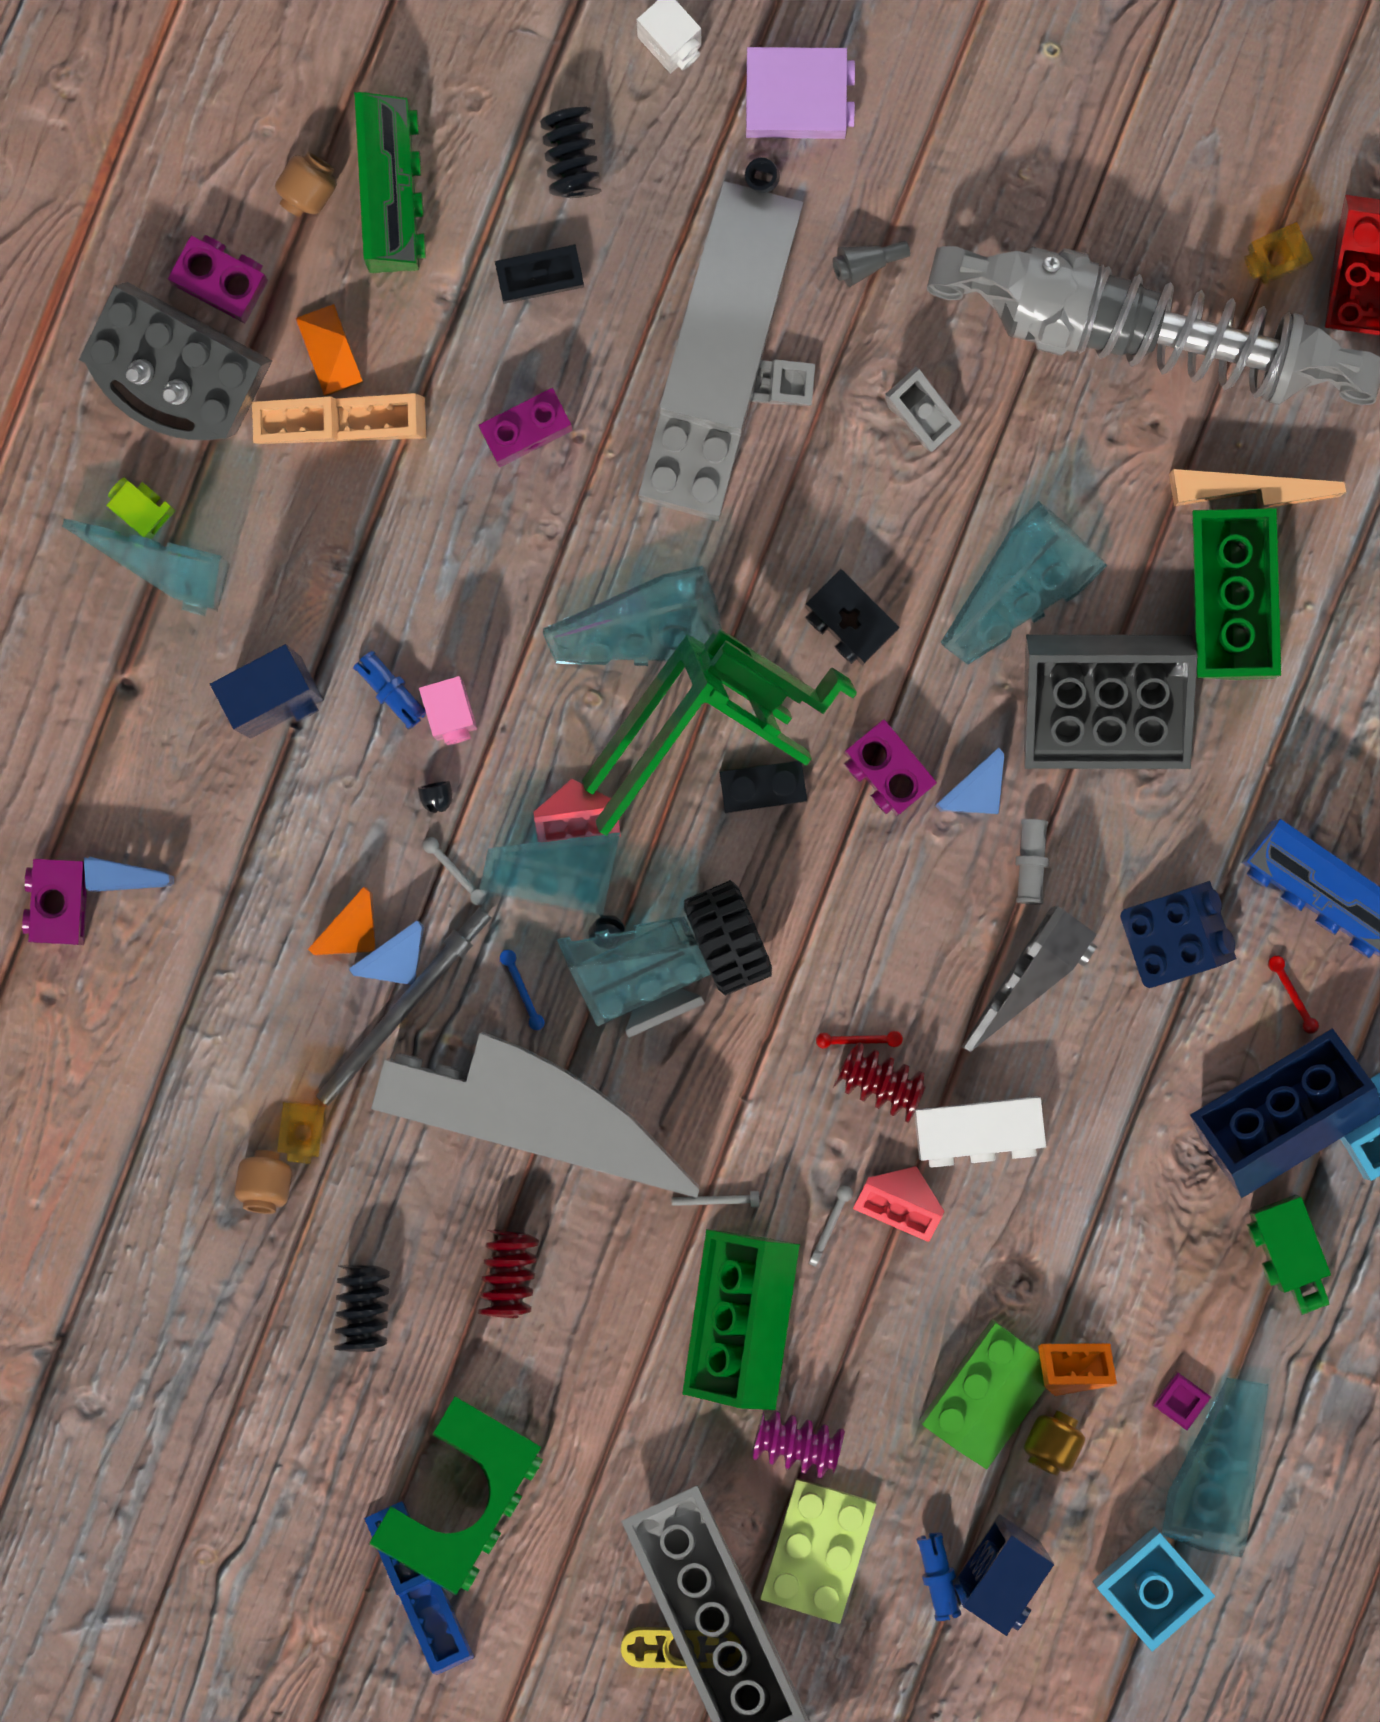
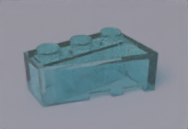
(554, 874)
(633, 966)

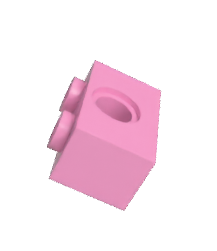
(448, 710)

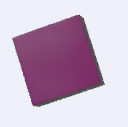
(1181, 1400)

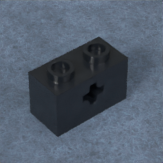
(874, 624)

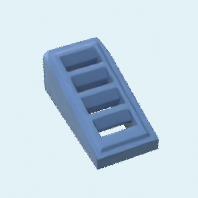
(111, 876)

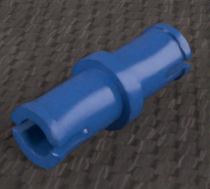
(390, 689)
(938, 1576)

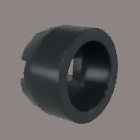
(766, 167)
(436, 796)
(607, 922)

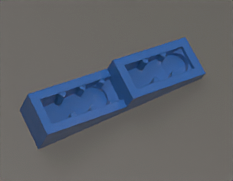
(426, 1608)

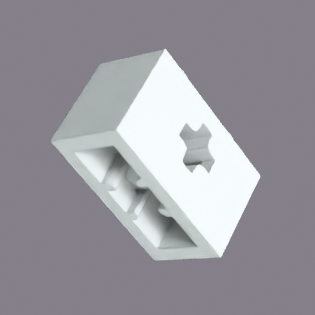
(670, 34)

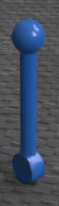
(536, 1021)

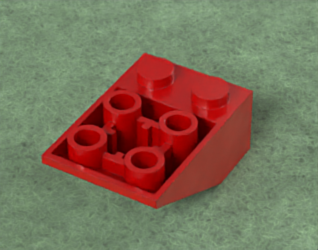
(1356, 269)

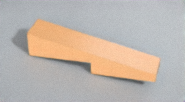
(339, 419)
(1270, 491)

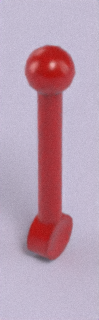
(1277, 965)
(893, 1039)

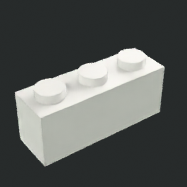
(980, 1130)

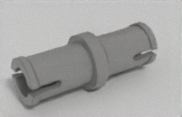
(1032, 861)

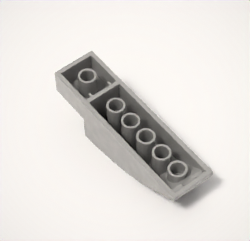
(720, 351)
(531, 1107)
(703, 1592)

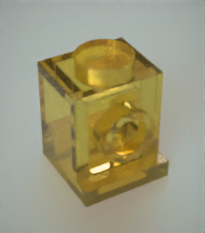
(1288, 243)
(302, 1114)

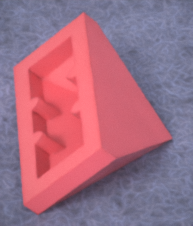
(570, 814)
(901, 1201)

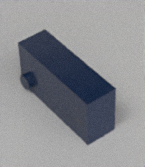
(267, 692)
(1287, 1113)
(1003, 1576)

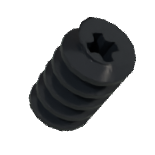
(569, 153)
(362, 1308)

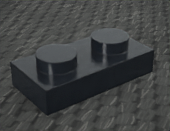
(539, 274)
(763, 786)

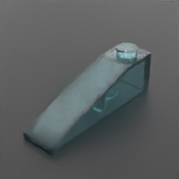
(176, 570)
(1028, 573)
(639, 622)
(1216, 1483)

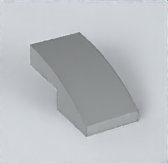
(784, 383)

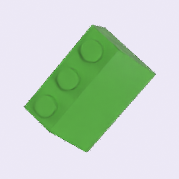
(987, 1395)

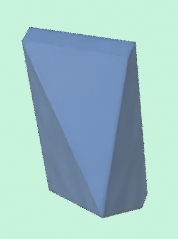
(979, 790)
(395, 959)

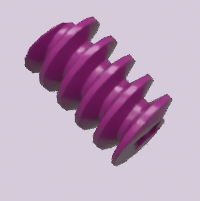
(798, 1443)

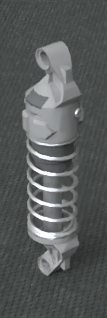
(1076, 304)

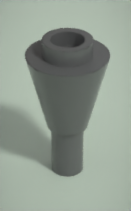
(859, 262)

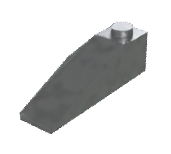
(1046, 959)

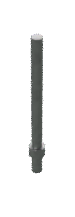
(456, 945)

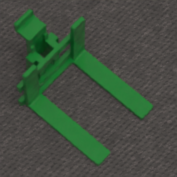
(709, 667)

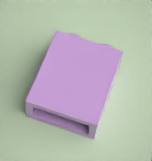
(798, 92)

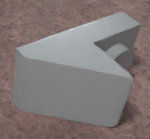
(922, 409)

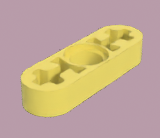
(670, 1661)

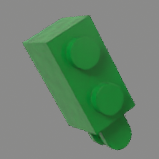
(1291, 1250)

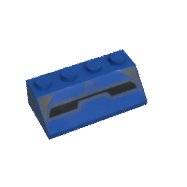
(1318, 881)

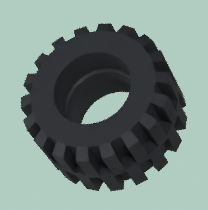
(728, 937)

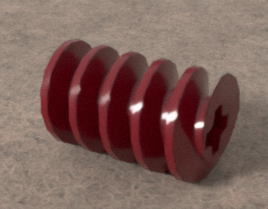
(882, 1081)
(509, 1274)

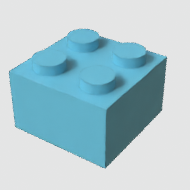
(1153, 1589)

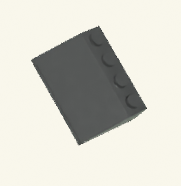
(1109, 701)

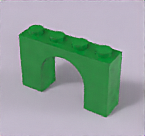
(505, 1461)

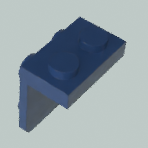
(1178, 935)

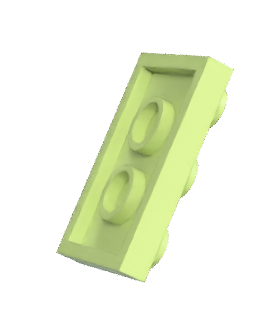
(818, 1550)

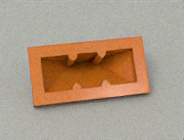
(329, 350)
(351, 930)
(1076, 1367)

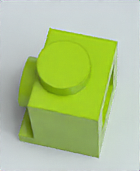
(139, 507)

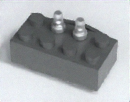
(172, 365)

